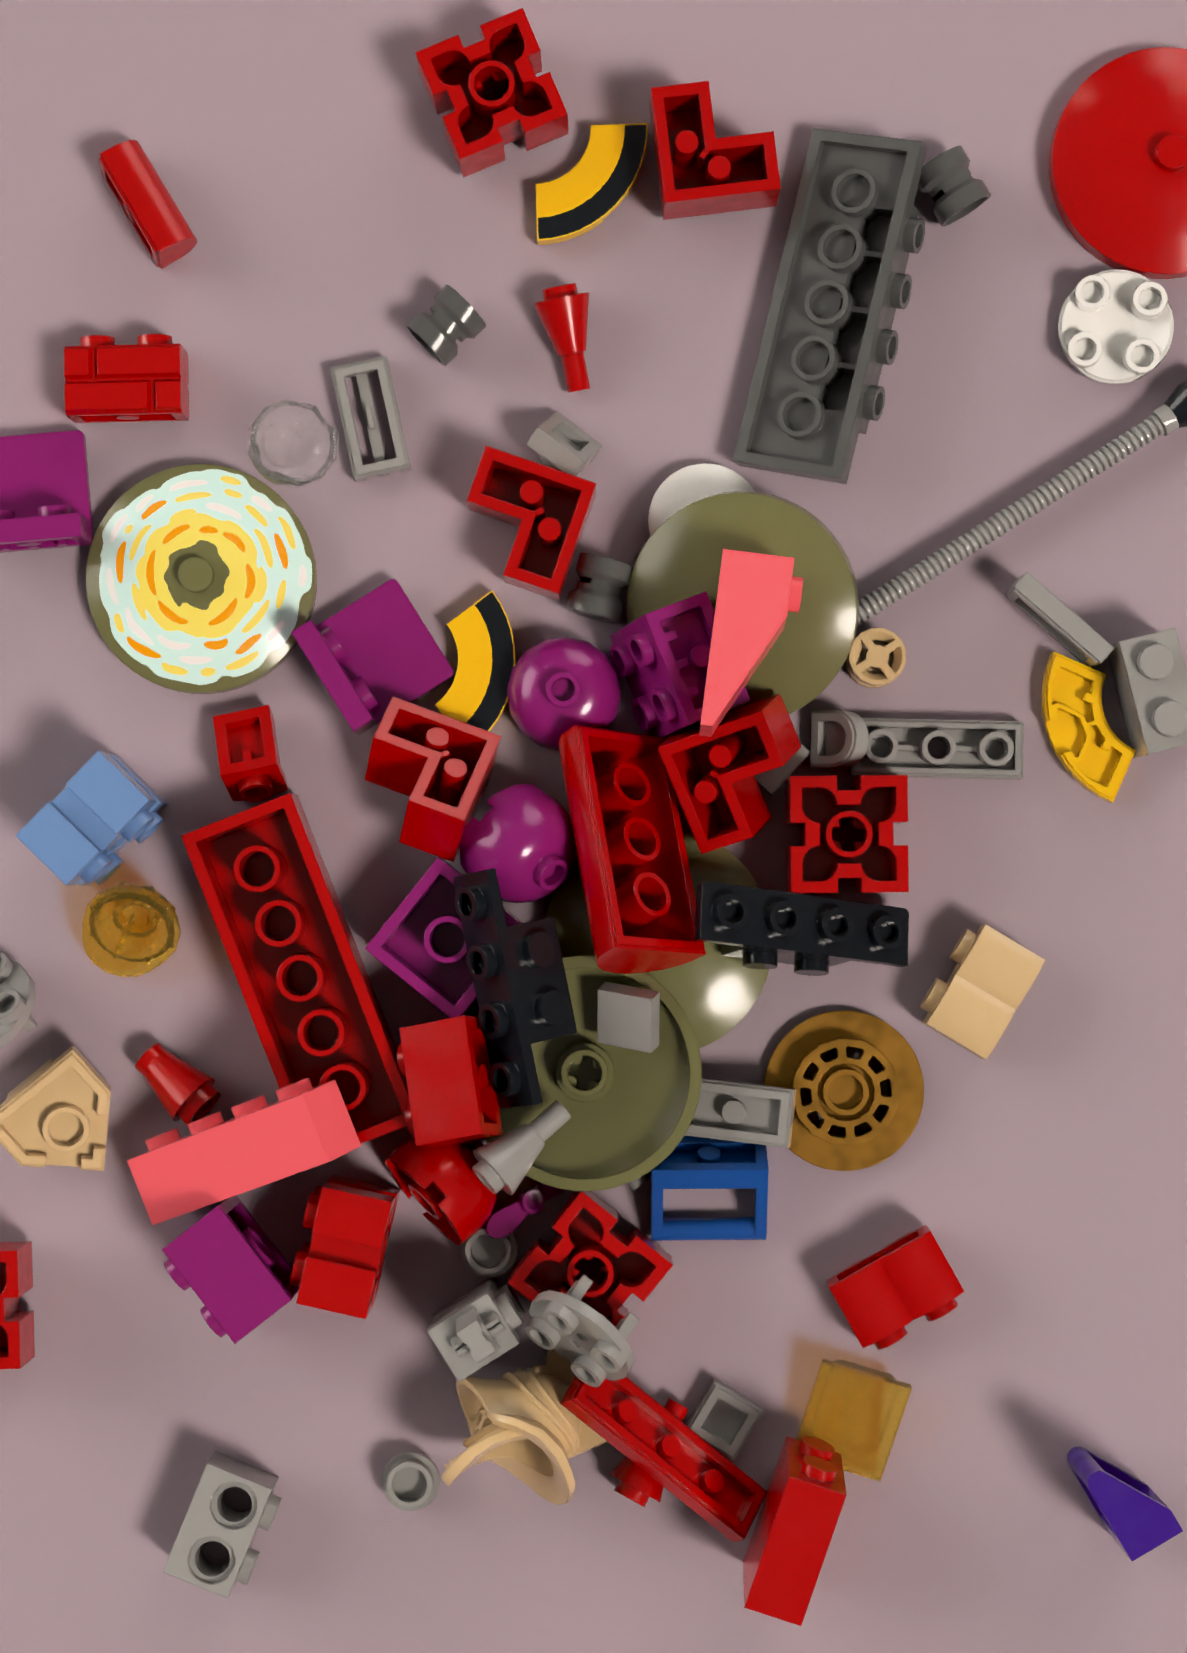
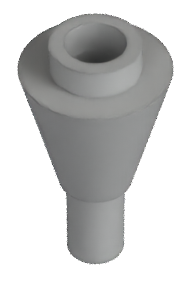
(510, 1156)

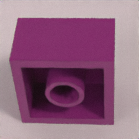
(427, 942)
(231, 1269)

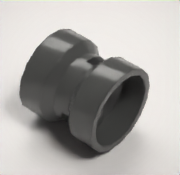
(952, 186)
(451, 321)
(599, 588)

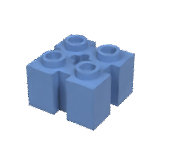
(93, 821)

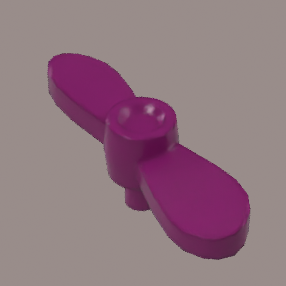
(527, 1202)

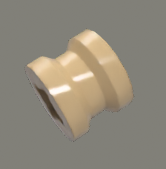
(884, 652)

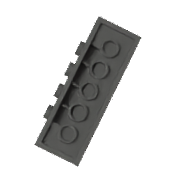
(834, 306)

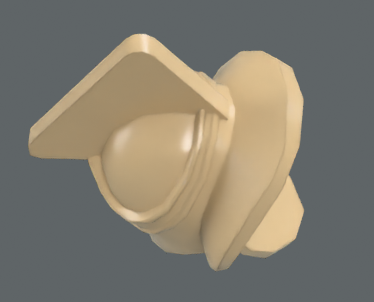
(524, 1428)

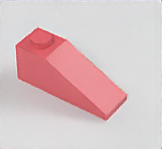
(748, 619)

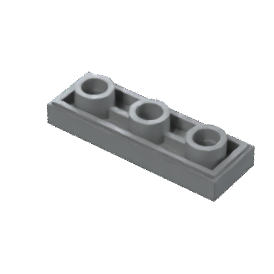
(972, 749)

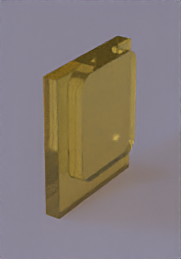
(856, 1414)

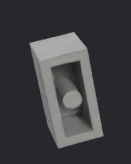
(1152, 690)

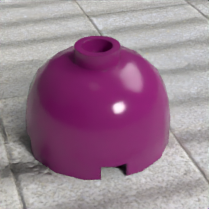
(562, 686)
(525, 840)

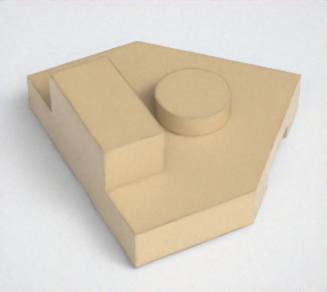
(58, 1115)

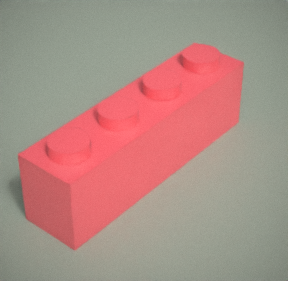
(243, 1152)

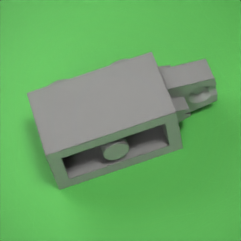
(477, 1327)

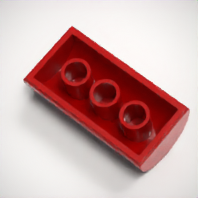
(629, 850)

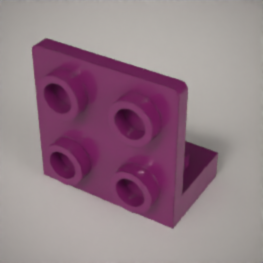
(44, 492)
(374, 653)
(667, 664)

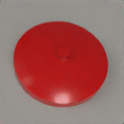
(1124, 163)

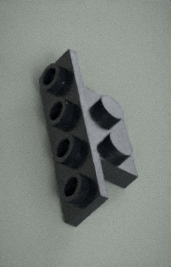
(798, 928)
(516, 985)

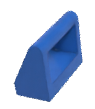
(711, 1165)

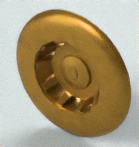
(848, 1090)

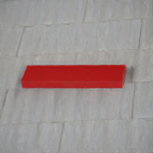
(669, 1453)

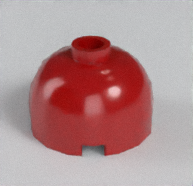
(444, 1186)

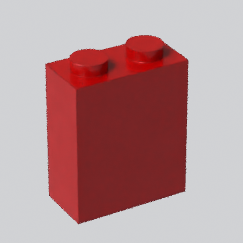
(794, 1529)

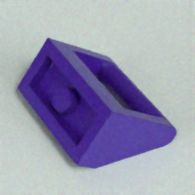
(1124, 1504)

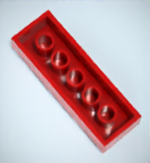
(299, 960)

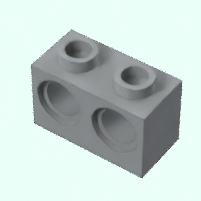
(214, 1520)

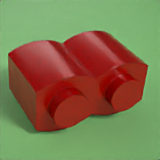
(895, 1288)

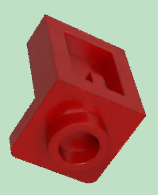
(249, 754)

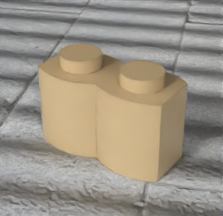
(981, 990)

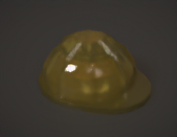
(130, 929)

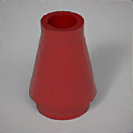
(178, 1085)

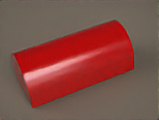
(146, 202)

